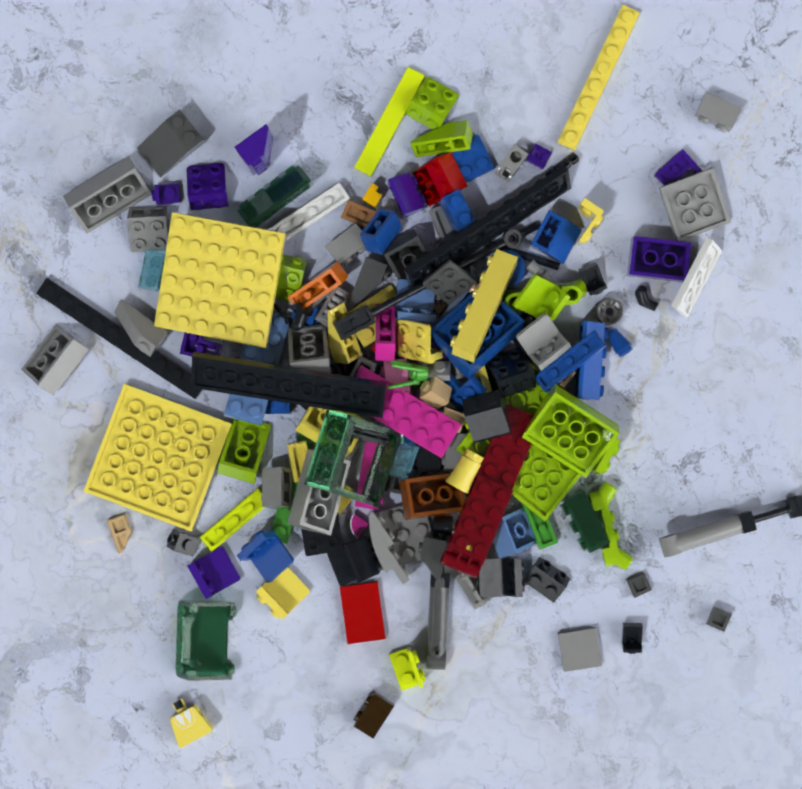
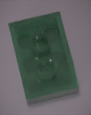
(584, 521)

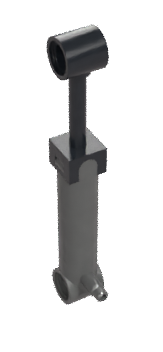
(438, 604)

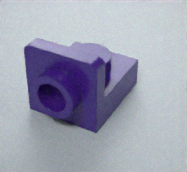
(166, 194)

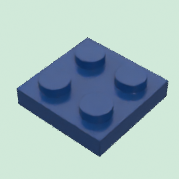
(474, 161)

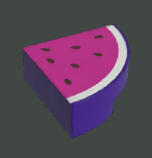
(357, 525)

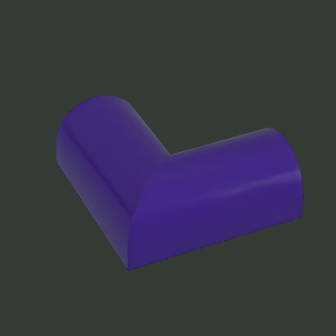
(195, 343)

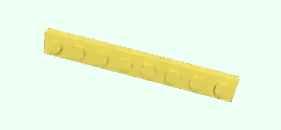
(598, 77)

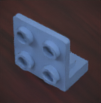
(417, 307)

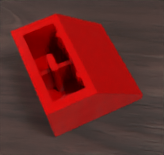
(439, 178)

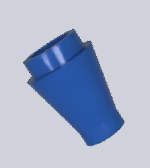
(619, 343)

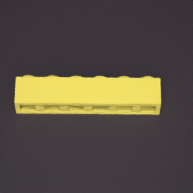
(484, 306)

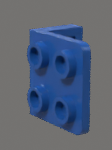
(267, 554)

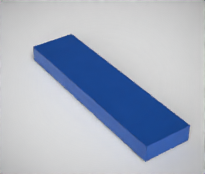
(570, 361)

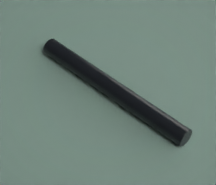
(529, 257)

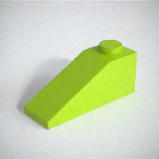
(445, 139)

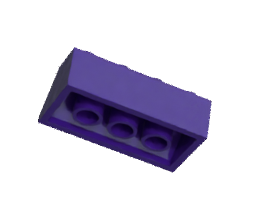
(256, 150)

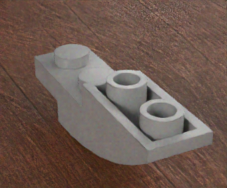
(381, 541)

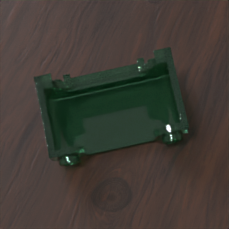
(203, 640)

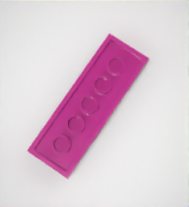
(414, 417)

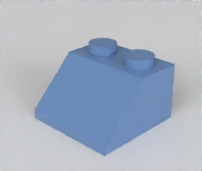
(513, 534)

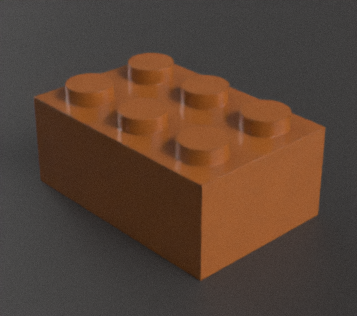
(430, 497)

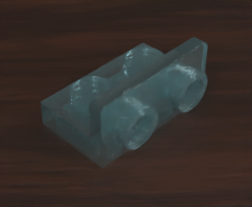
(152, 271)

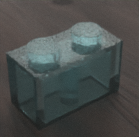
(404, 458)

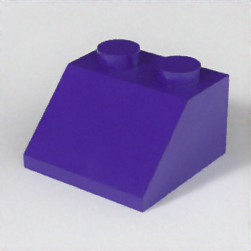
(405, 193)

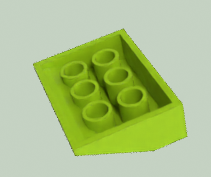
(571, 431)

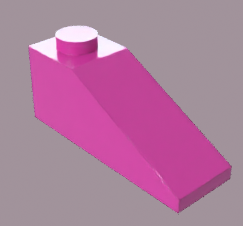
(385, 335)

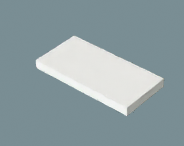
(696, 277)

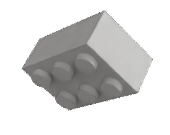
(309, 348)

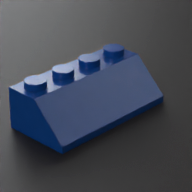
(590, 373)

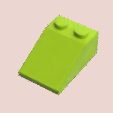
(244, 450)

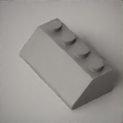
(107, 195)
(315, 508)

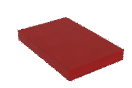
(362, 612)

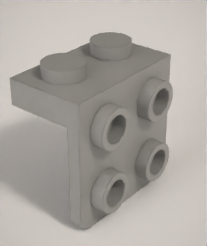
(542, 341)

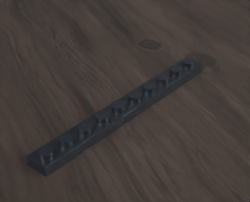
(116, 335)

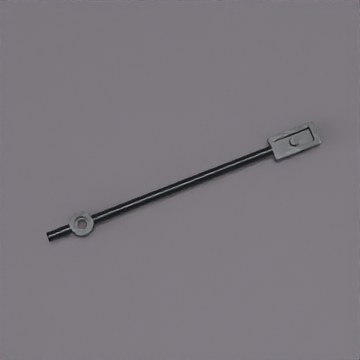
(364, 315)

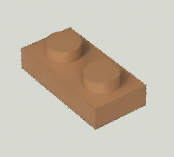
(357, 214)

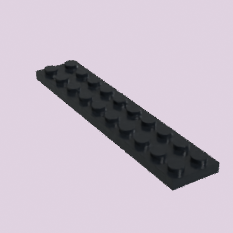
(491, 226)
(288, 384)

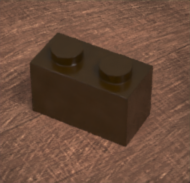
(373, 715)

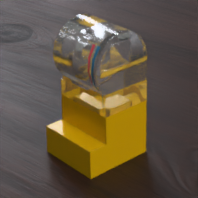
(378, 201)

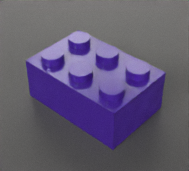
(658, 259)

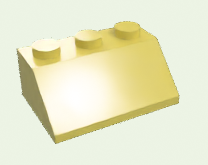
(312, 422)

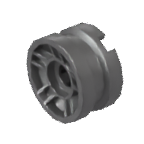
(617, 311)

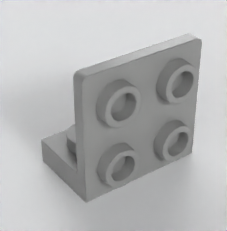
(148, 228)

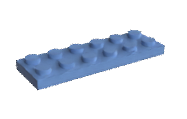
(249, 408)

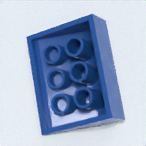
(501, 332)

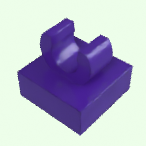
(538, 156)

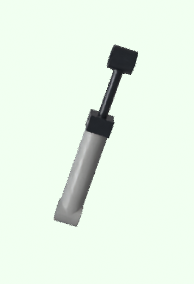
(725, 528)

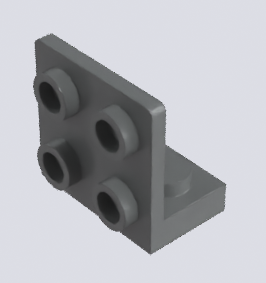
(450, 281)

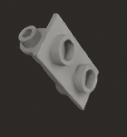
(470, 588)

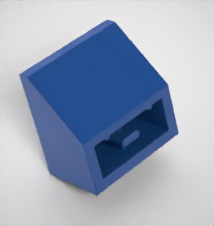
(555, 237)

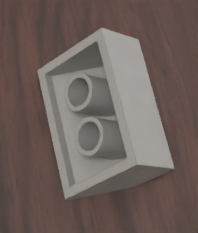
(54, 360)

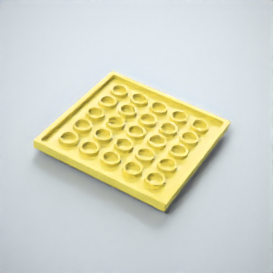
(219, 279)
(157, 457)

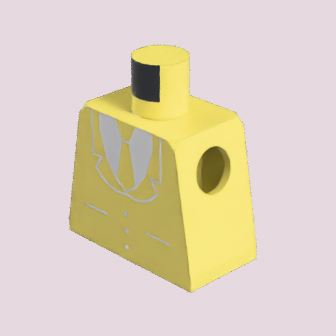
(189, 723)

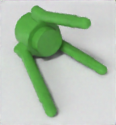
(416, 372)

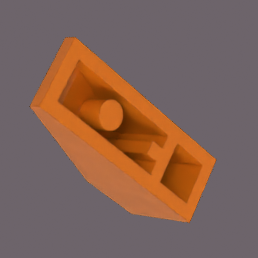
(319, 285)

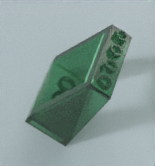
(331, 453)

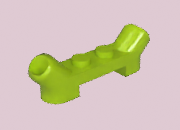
(575, 289)
(612, 553)

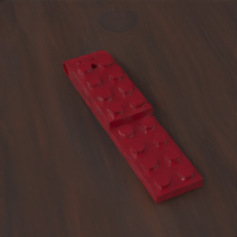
(488, 498)

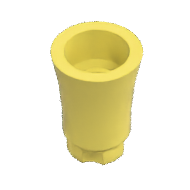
(465, 471)

